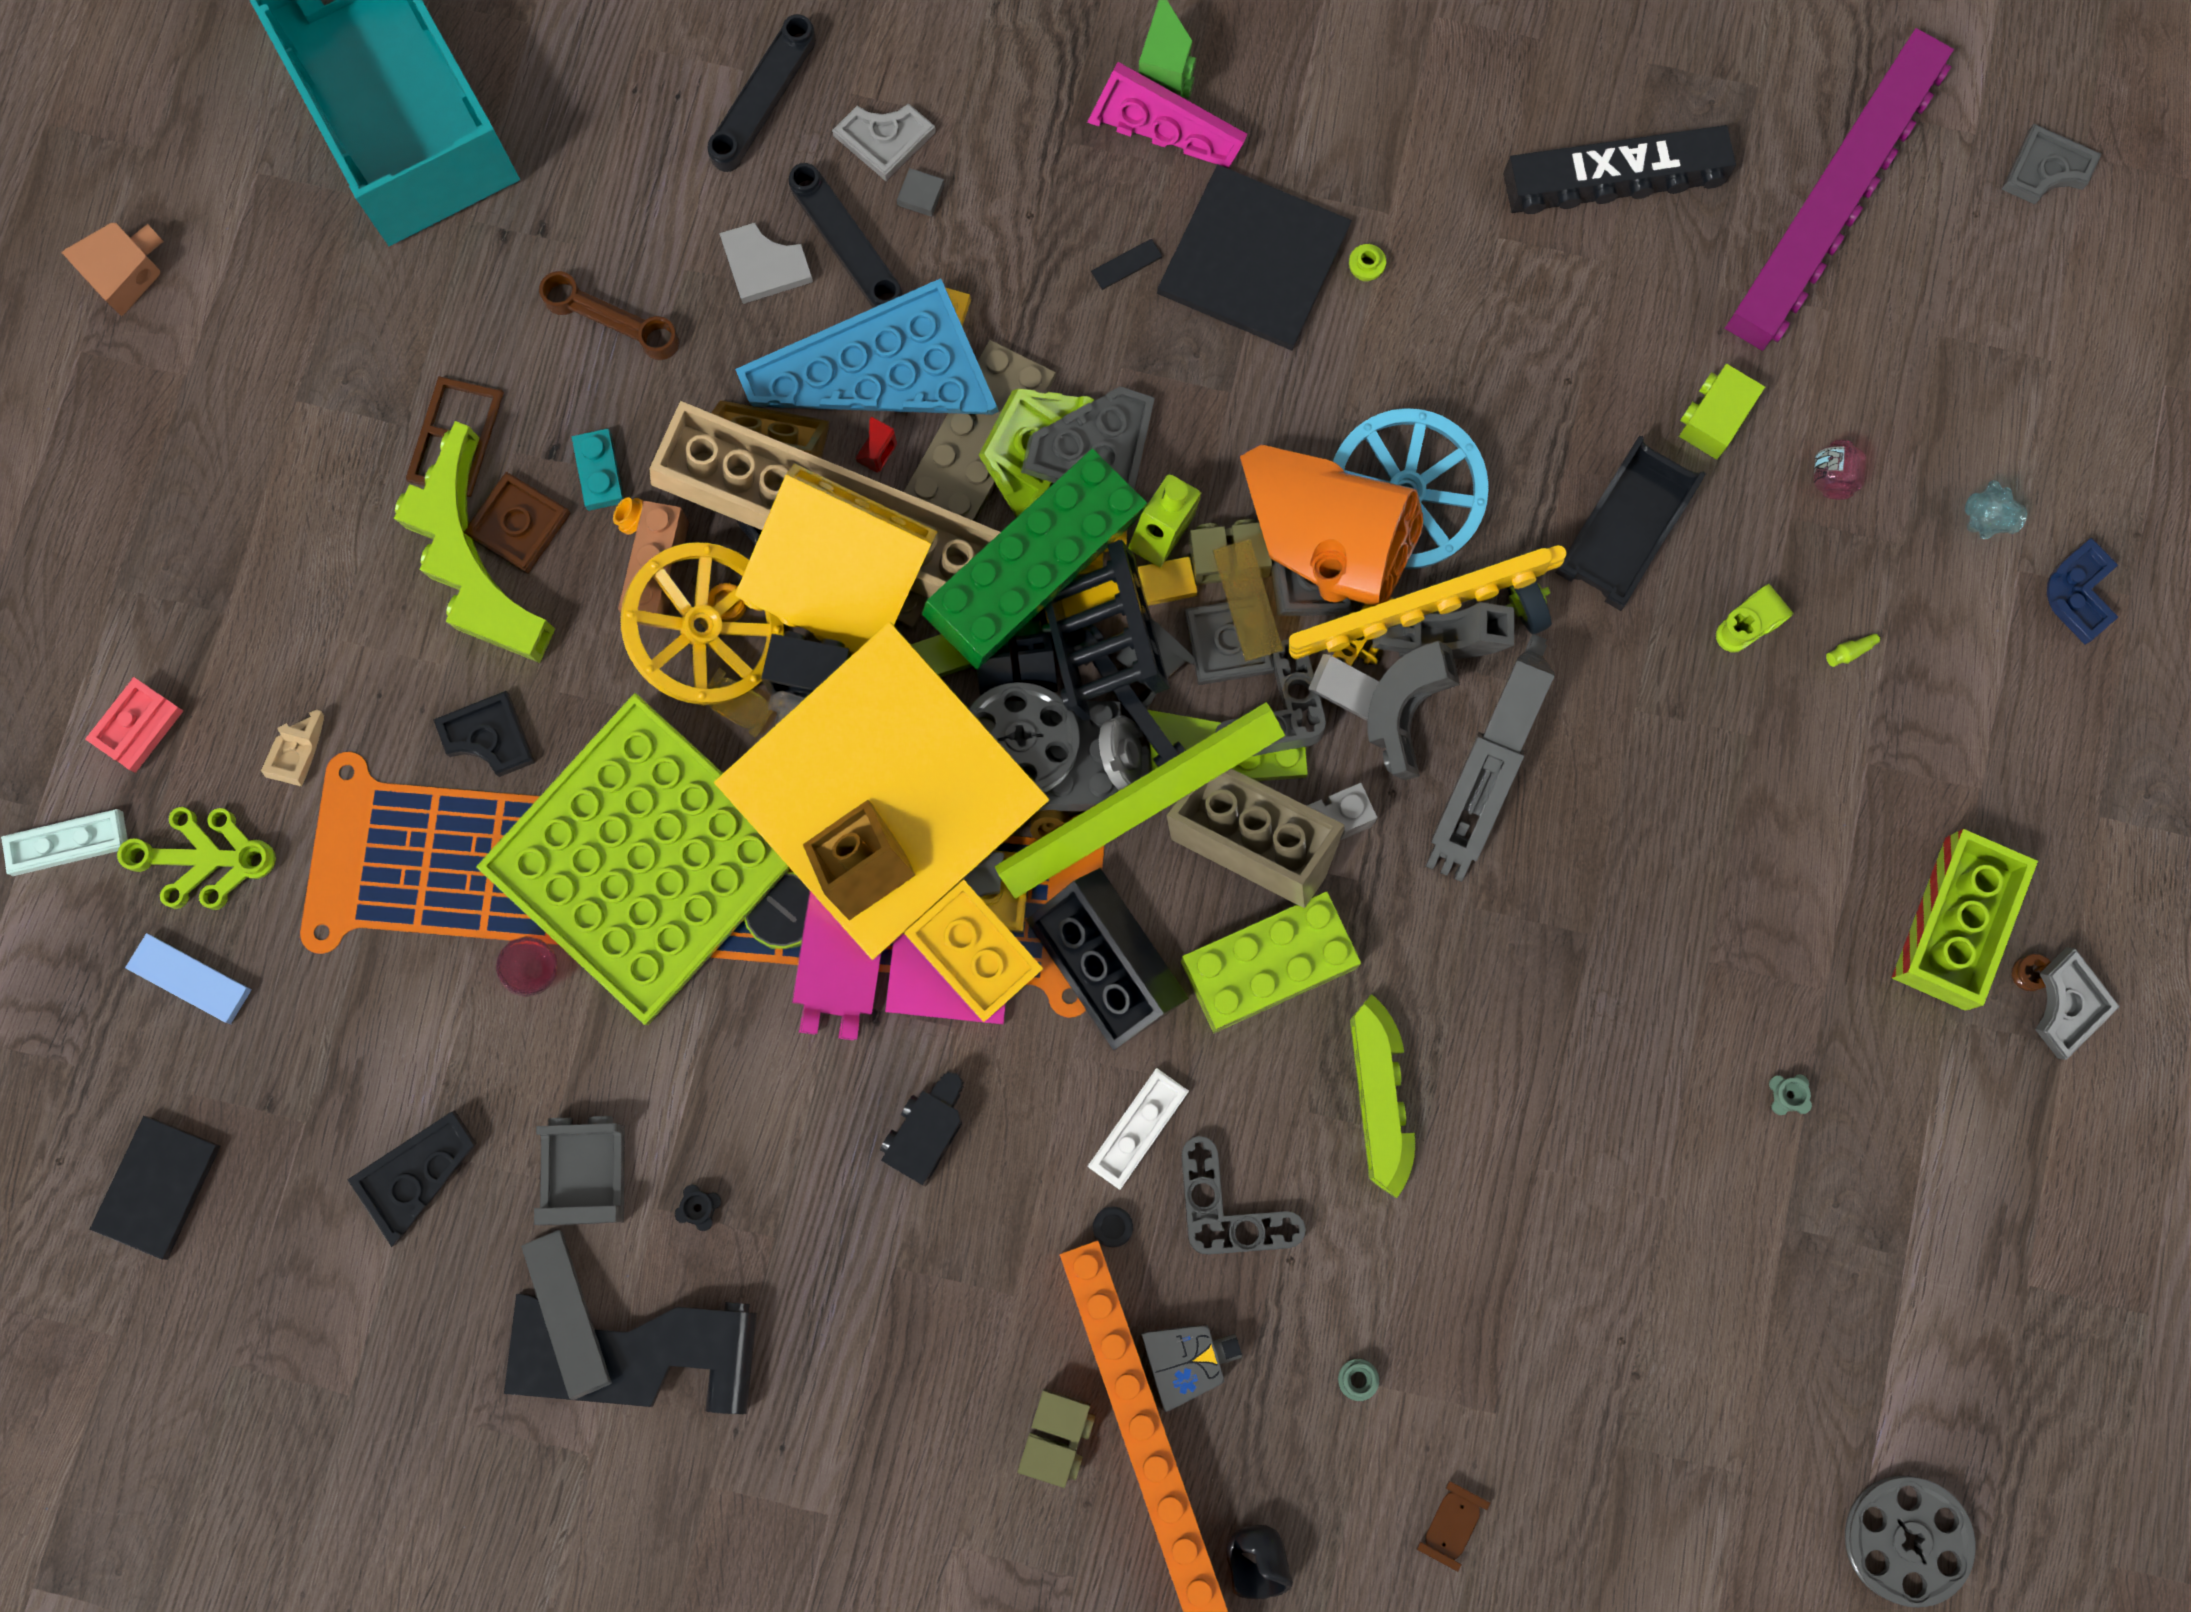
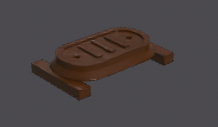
(1452, 1526)

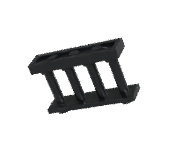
(1137, 635)

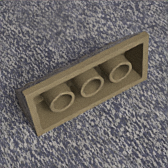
(1258, 834)

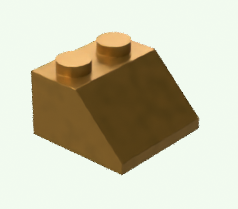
(858, 860)

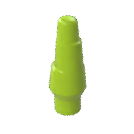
(1851, 650)

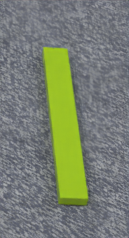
(1140, 800)

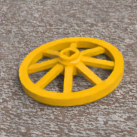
(707, 616)

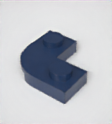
(2072, 593)

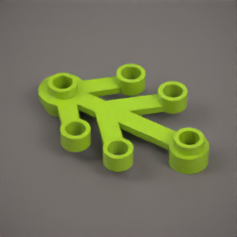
(204, 859)

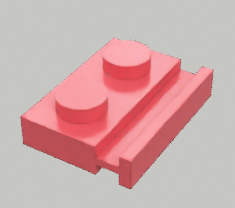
(134, 725)

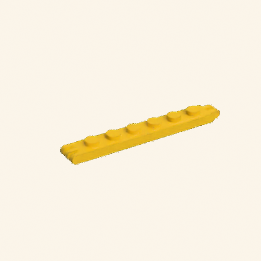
(1412, 607)

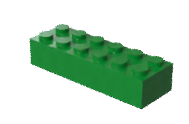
(1034, 558)

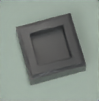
(920, 192)

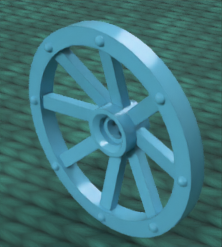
(1410, 478)

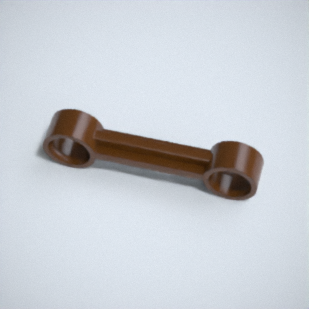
(608, 315)

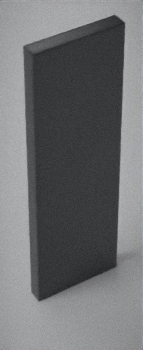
(1126, 264)

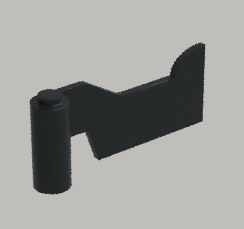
(642, 1357)

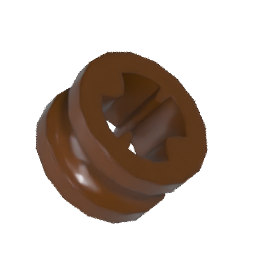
(2020, 977)

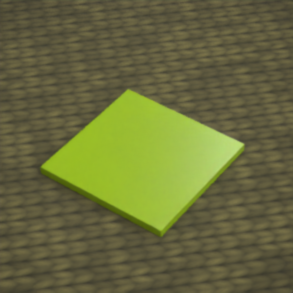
(636, 860)

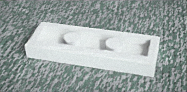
(1138, 1129)

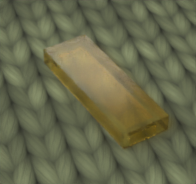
(1247, 600)

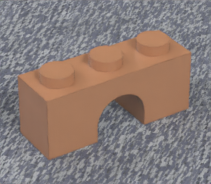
(658, 529)

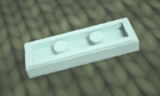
(64, 842)

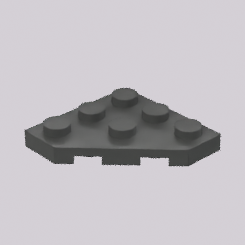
(1110, 425)

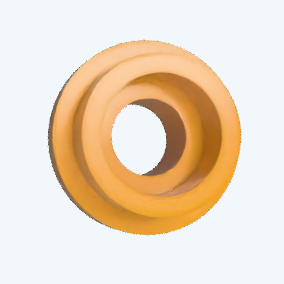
(628, 514)

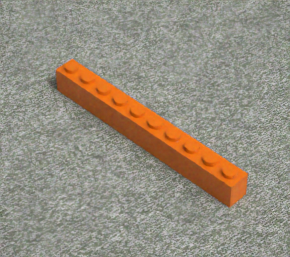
(1142, 1430)

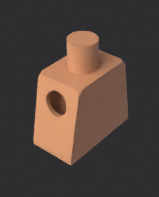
(117, 263)

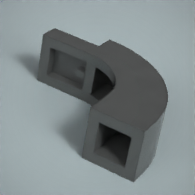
(1468, 632)
(1397, 698)

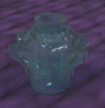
(1994, 511)

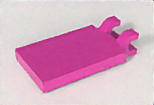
(832, 974)

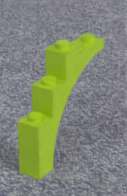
(452, 558)

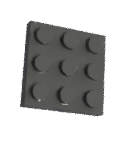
(1088, 780)

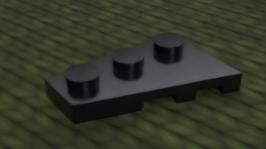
(410, 1175)

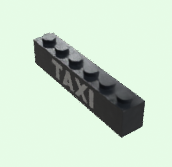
(1619, 169)

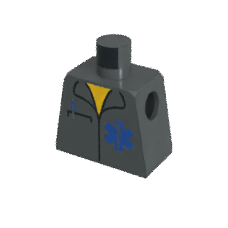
(1187, 1361)

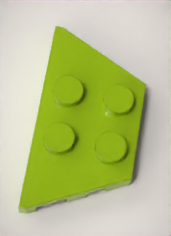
(1008, 440)

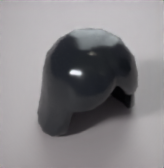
(1269, 1574)

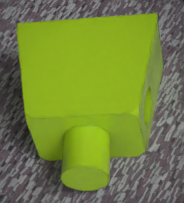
(1172, 511)

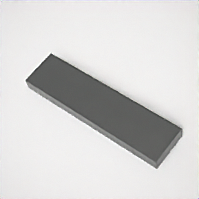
(566, 1315)

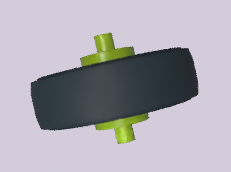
(1531, 606)

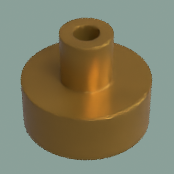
(1047, 821)

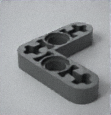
(1291, 717)
(1213, 1214)

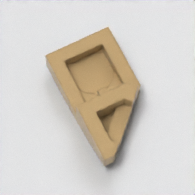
(294, 750)

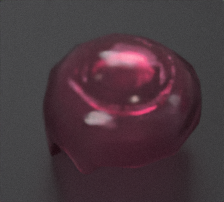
(526, 966)

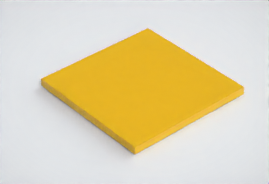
(909, 746)

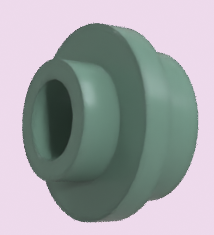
(1371, 1380)

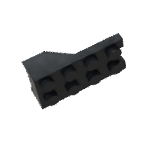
(1630, 523)

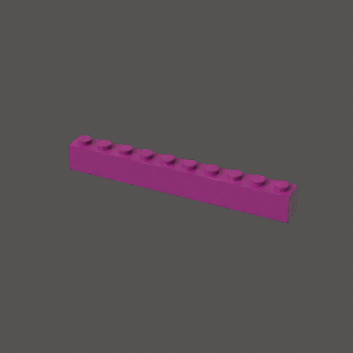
(1839, 189)

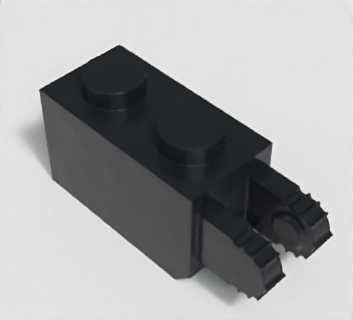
(926, 1132)

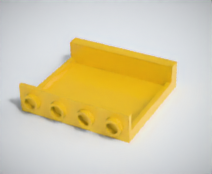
(833, 560)

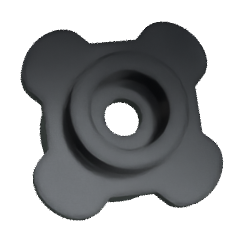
(686, 1210)

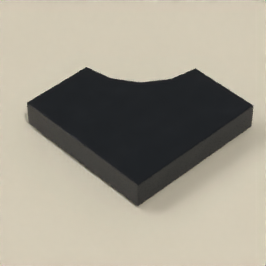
(487, 731)

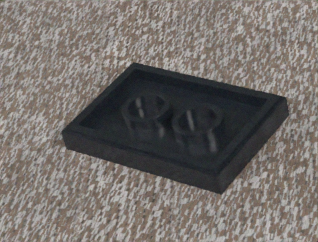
(155, 1188)

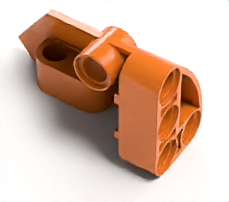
(1333, 525)

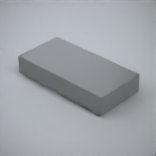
(1343, 685)

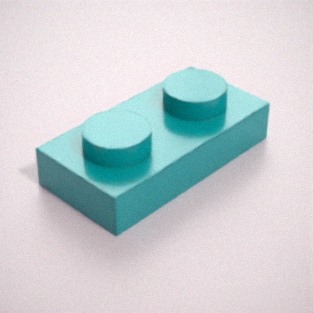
(598, 469)

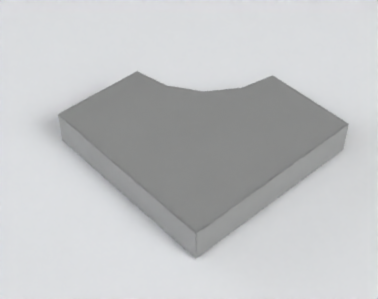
(884, 139)
(761, 265)

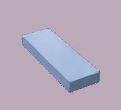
(188, 978)

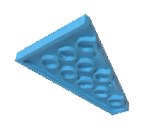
(885, 359)

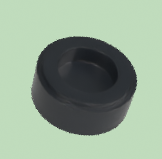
(1112, 1227)

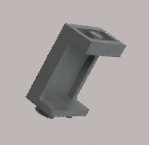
(581, 1172)

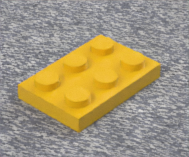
(973, 950)

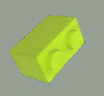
(1721, 410)

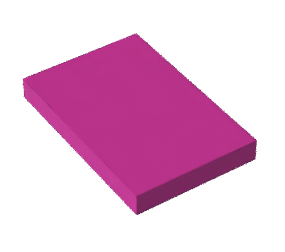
(922, 991)

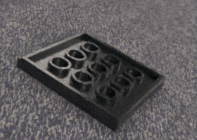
(1254, 257)

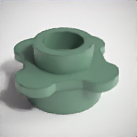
(1800, 1089)

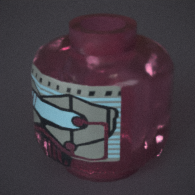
(1839, 470)

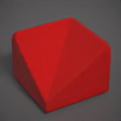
(877, 446)

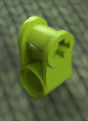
(1755, 618)

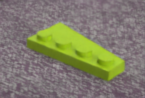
(1264, 767)

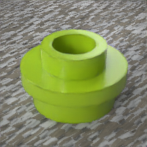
(1363, 271)

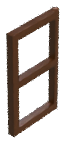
(428, 428)

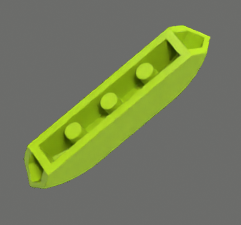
(1387, 1149)

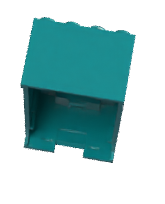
(390, 108)

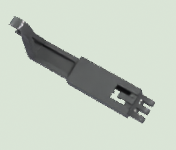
(1492, 762)

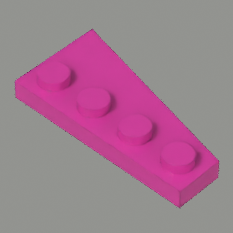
(1153, 111)

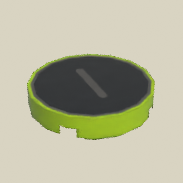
(780, 914)

